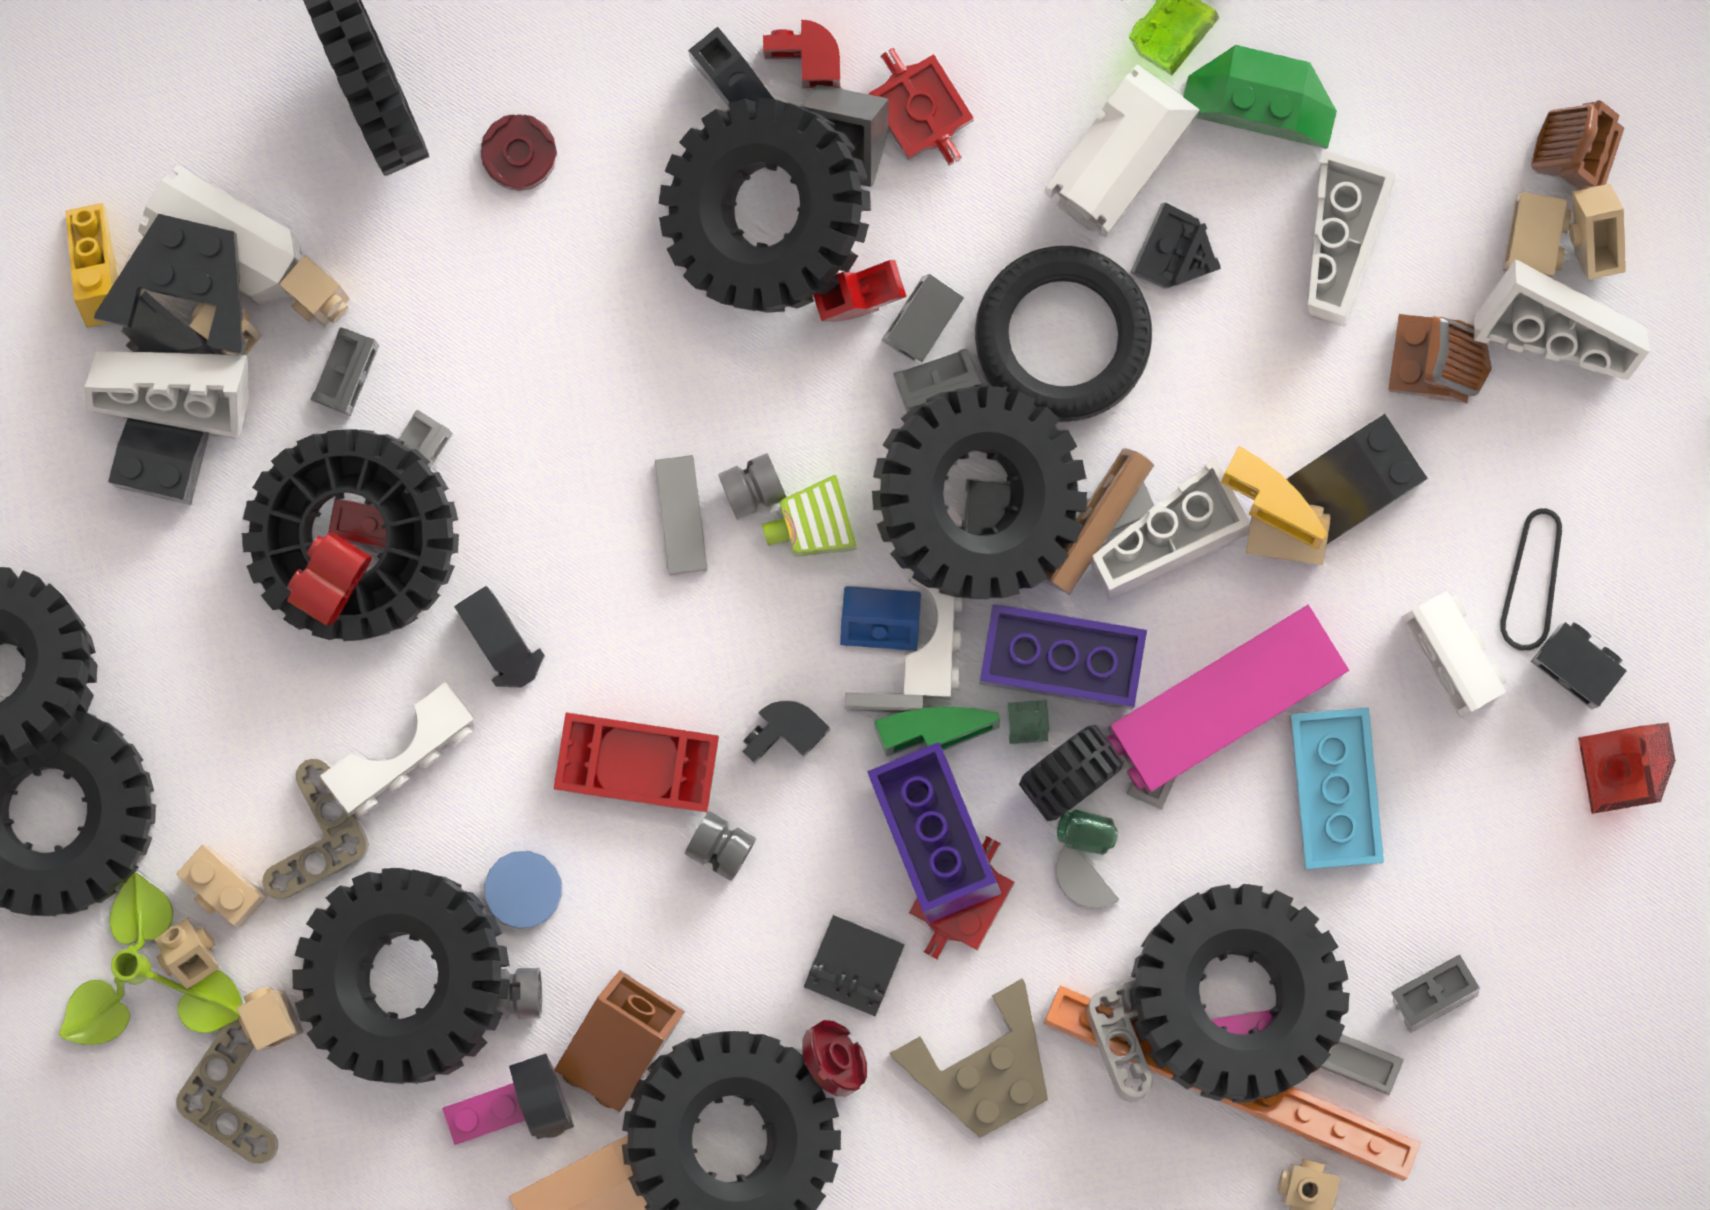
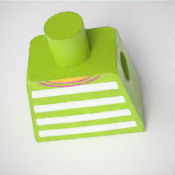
(813, 521)

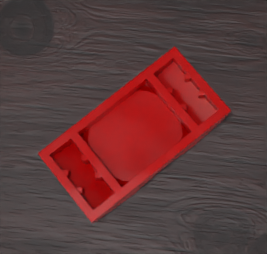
(636, 762)

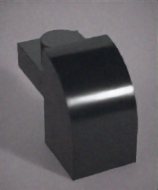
(788, 720)
(540, 1097)

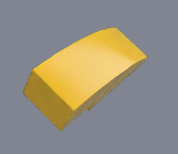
(1274, 498)

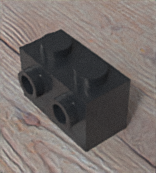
(1579, 664)

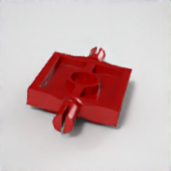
(922, 106)
(971, 923)

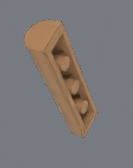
(1101, 516)

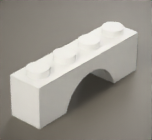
(930, 668)
(358, 781)

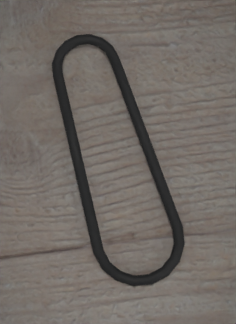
(1514, 576)

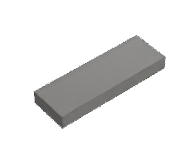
(681, 515)

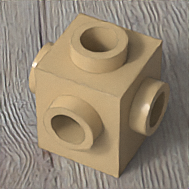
(187, 953)
(1323, 1186)

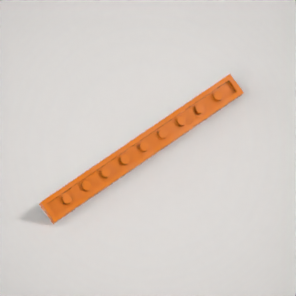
(1290, 1110)

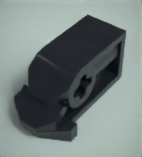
(499, 639)

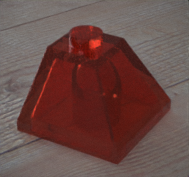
(1627, 766)

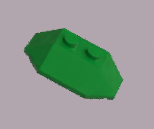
(1263, 95)

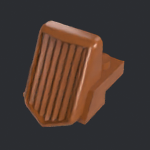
(1578, 144)

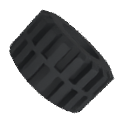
(1071, 773)

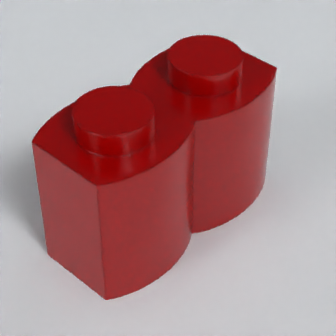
(329, 578)

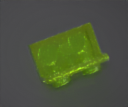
(1172, 31)

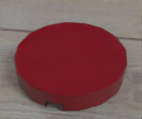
(518, 152)
(834, 1059)

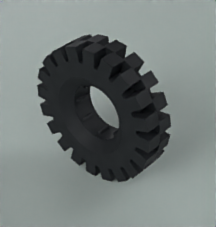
(368, 82)
(706, 191)
(1040, 479)
(415, 524)
(55, 672)
(108, 842)
(340, 963)
(1300, 968)
(764, 1076)

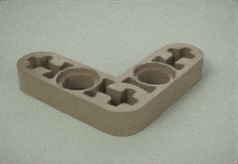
(333, 833)
(216, 1105)

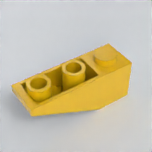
(90, 259)

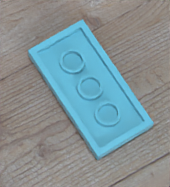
(1336, 788)

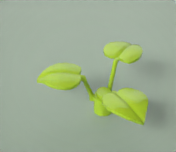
(94, 1008)

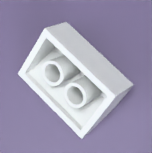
(1455, 653)

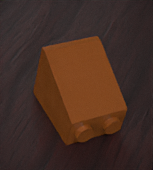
(618, 1041)

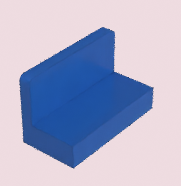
(880, 618)

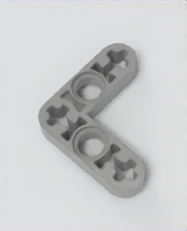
(1119, 1026)

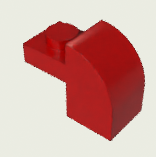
(814, 46)
(861, 292)

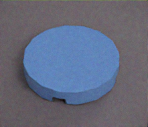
(523, 889)

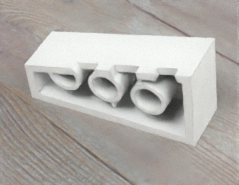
(1346, 226)
(1555, 320)
(171, 389)
(1174, 532)

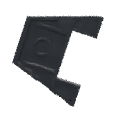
(185, 263)

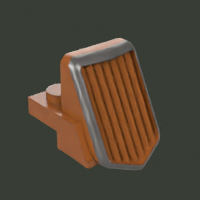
(1438, 359)

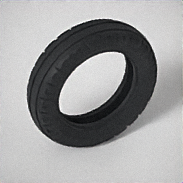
(1080, 267)

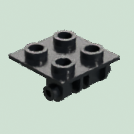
(854, 965)

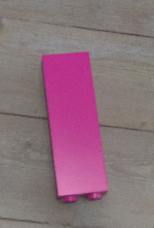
(1226, 700)

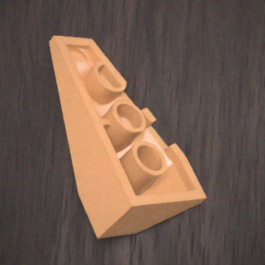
(588, 1184)

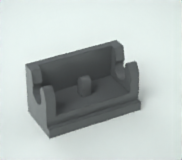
(922, 318)
(345, 371)
(934, 377)
(1435, 993)

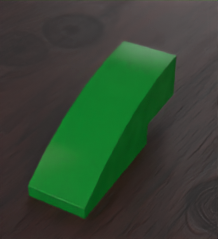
(933, 725)

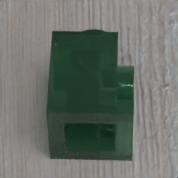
(1028, 721)

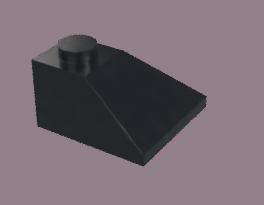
(160, 332)

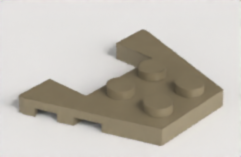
(992, 1082)

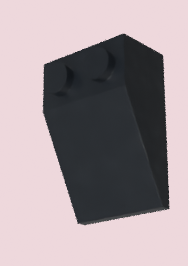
(158, 460)
(1359, 476)

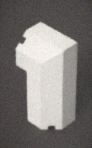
(1121, 151)
(264, 246)

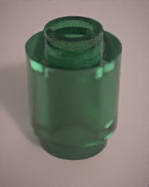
(1087, 832)

